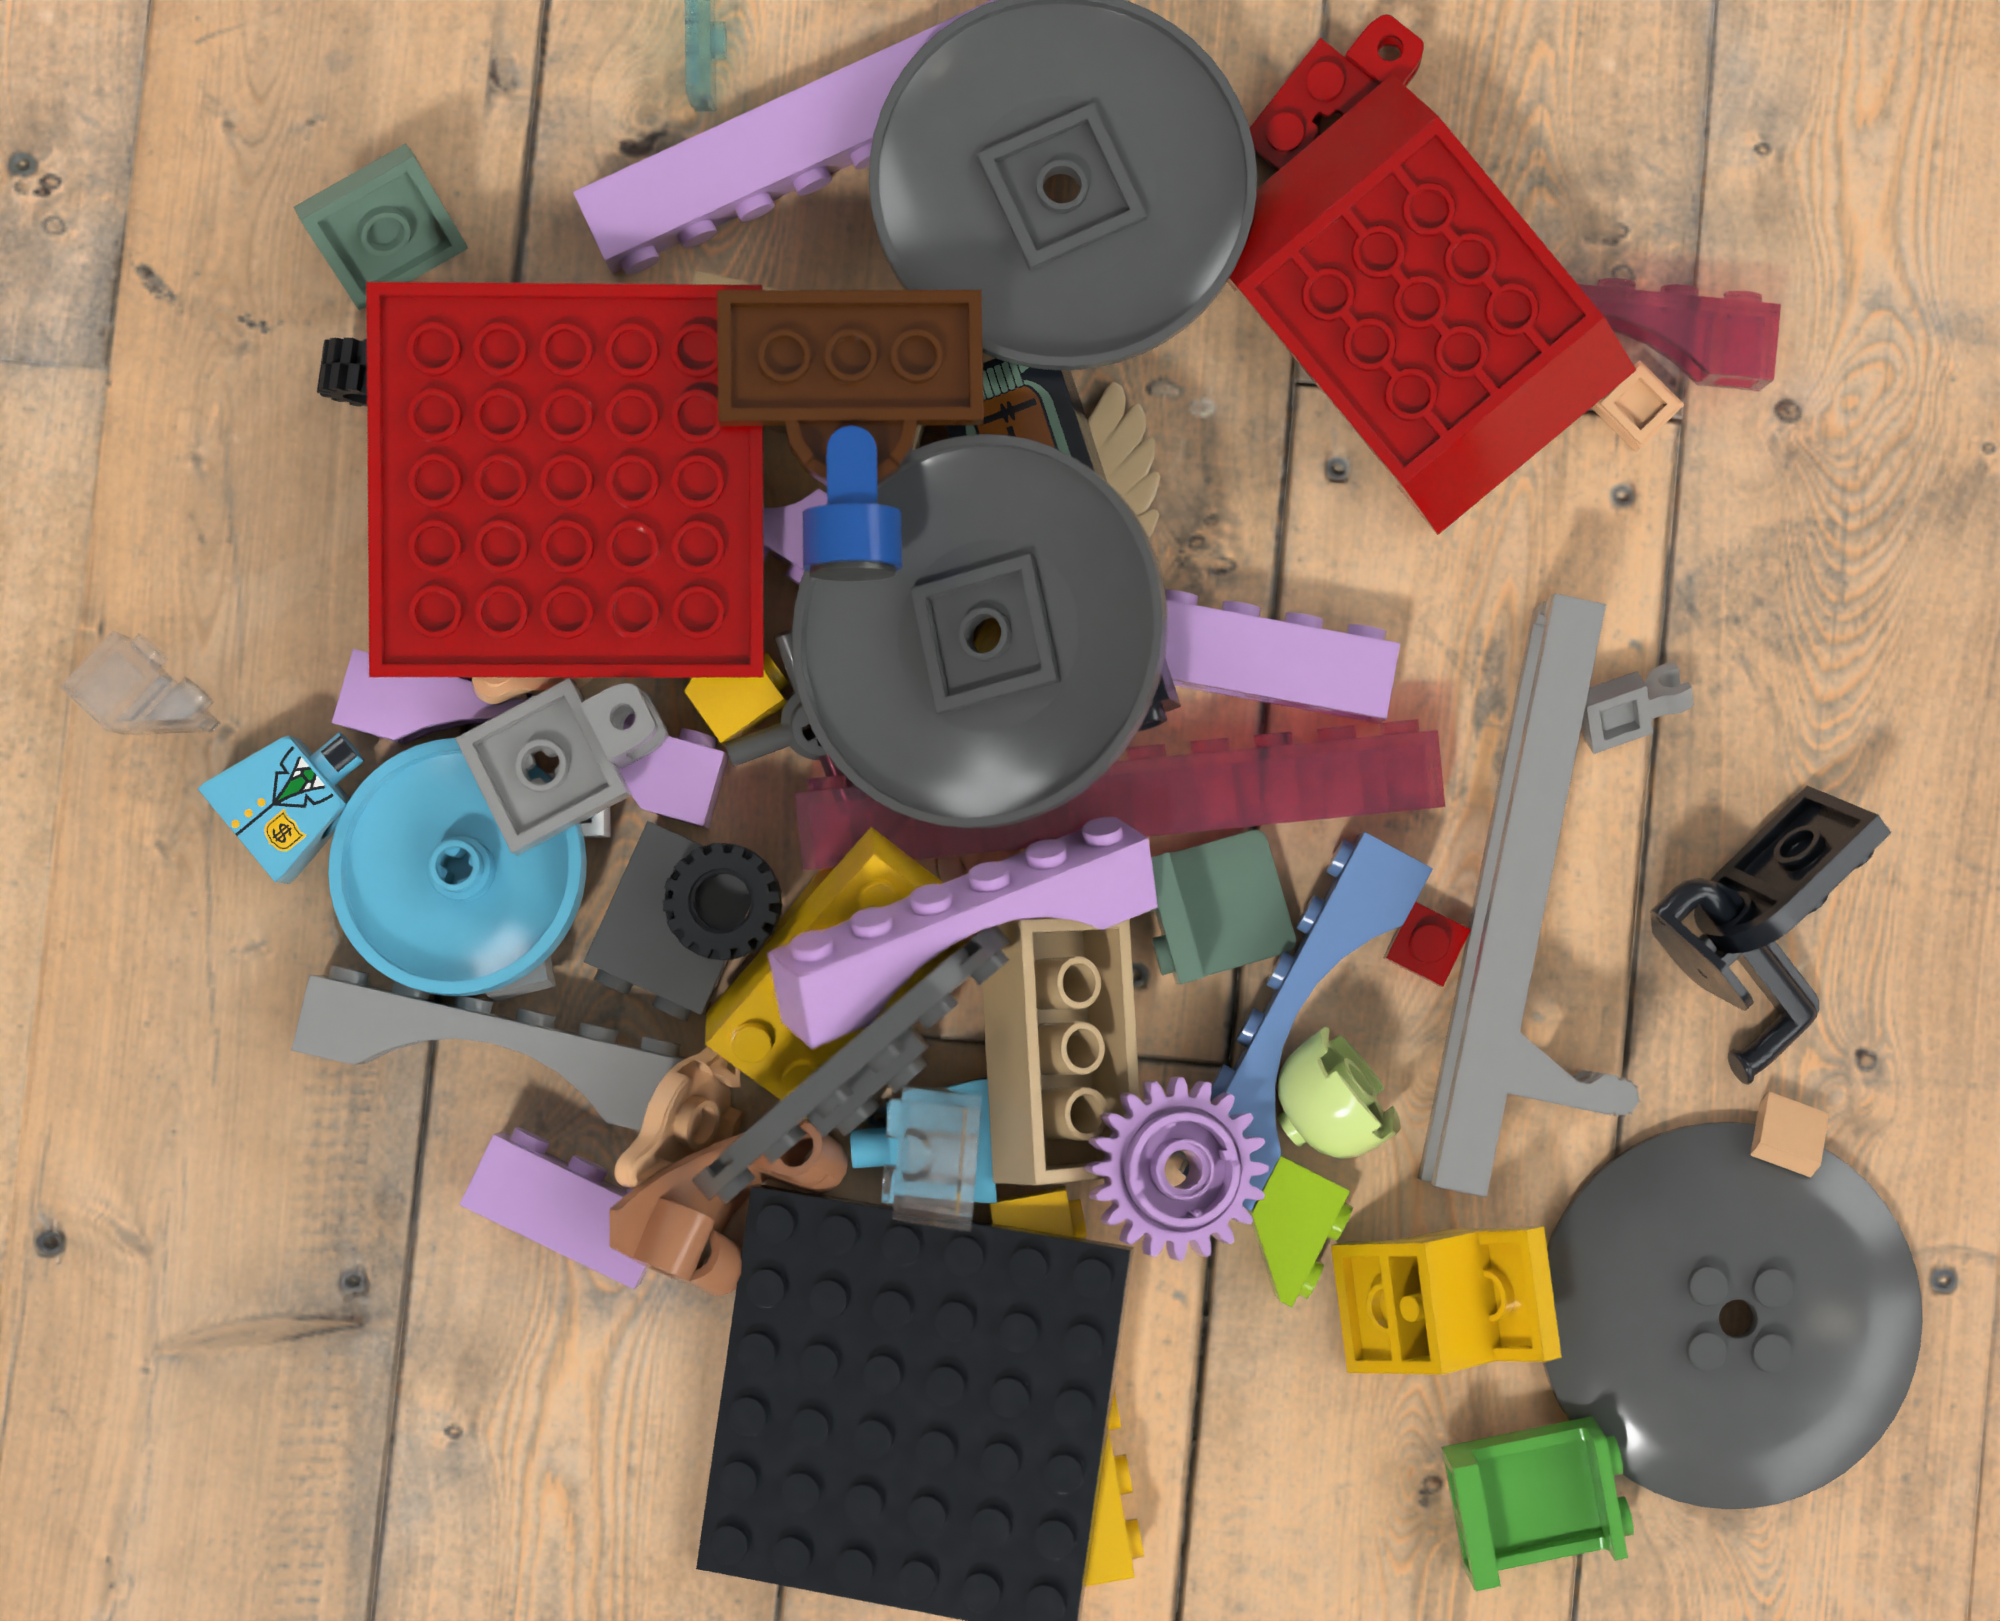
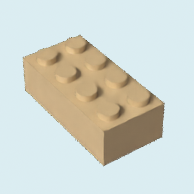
(1057, 1047)

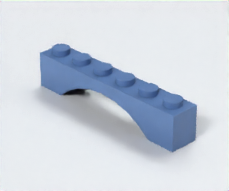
(1366, 899)

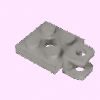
(590, 749)

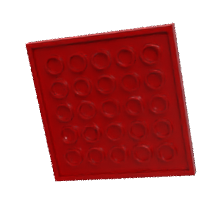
(558, 485)

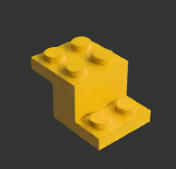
(1446, 1301)

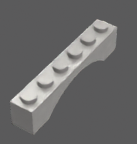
(362, 1022)

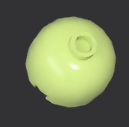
(1333, 1099)

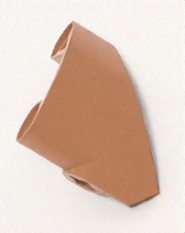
(675, 1227)

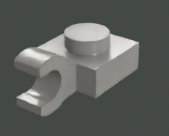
(1624, 706)

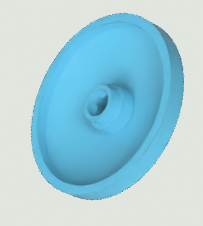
(434, 885)

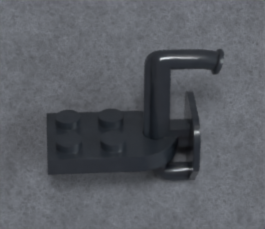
(1758, 900)

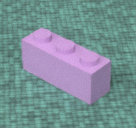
(551, 1202)

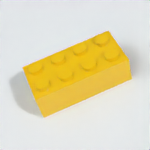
(746, 1019)

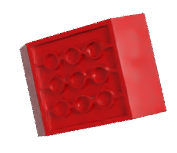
(1423, 303)

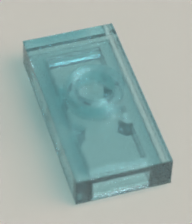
(703, 46)

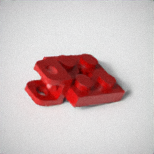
(1330, 85)

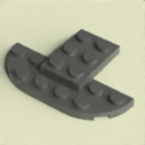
(844, 1086)

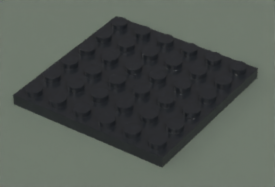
(914, 1410)

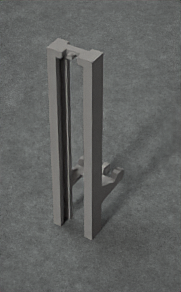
(1483, 1043)

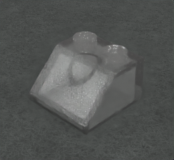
(934, 1156)

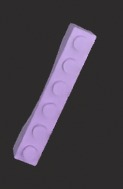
(673, 782)
(847, 973)

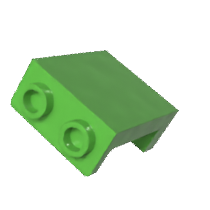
(1536, 1497)

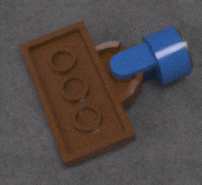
(850, 387)

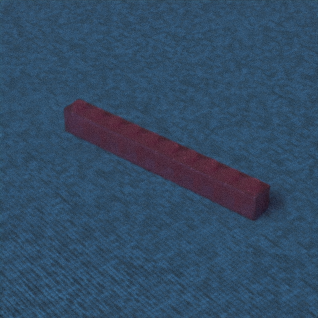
(1166, 794)

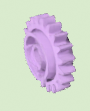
(1137, 1160)

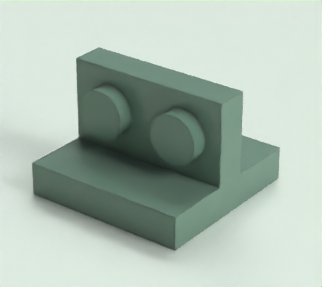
(381, 224)

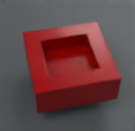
(1427, 944)

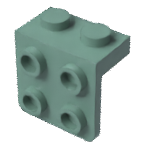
(1219, 907)

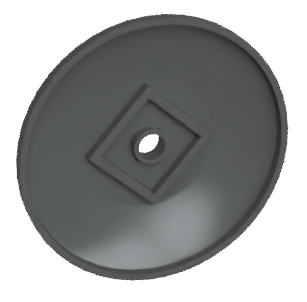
(1083, 95)
(1080, 652)
(1639, 1298)

